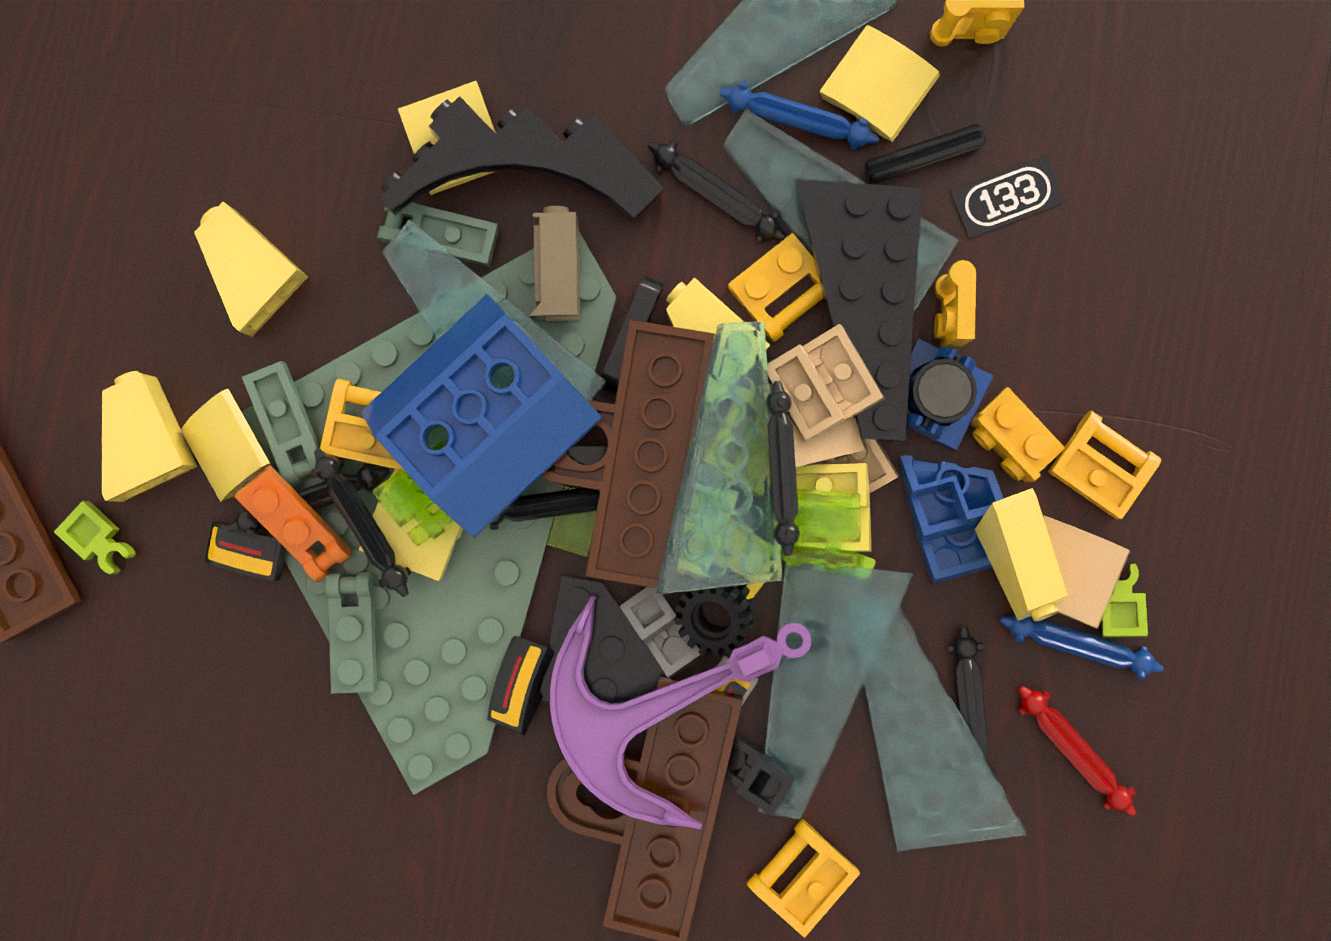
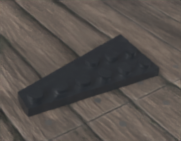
(867, 274)

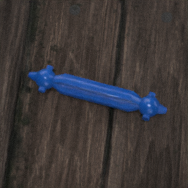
(799, 115)
(1083, 645)

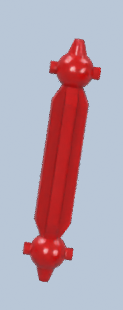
(1077, 750)

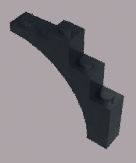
(525, 143)

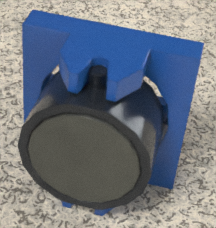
(943, 392)

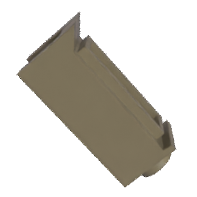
(556, 265)

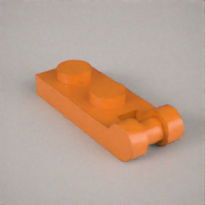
(293, 522)

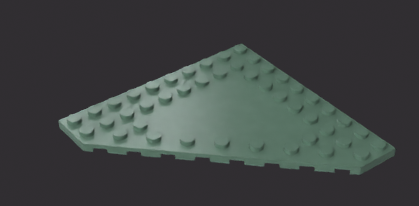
(448, 635)

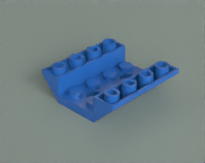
(496, 435)

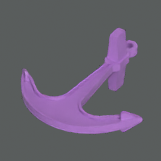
(598, 732)

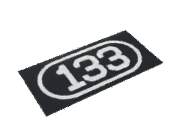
(1007, 196)

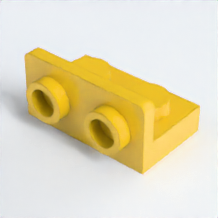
(1015, 436)

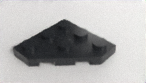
(617, 658)

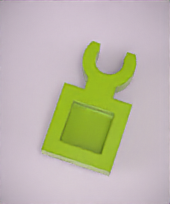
(91, 534)
(1126, 610)

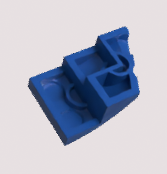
(945, 510)

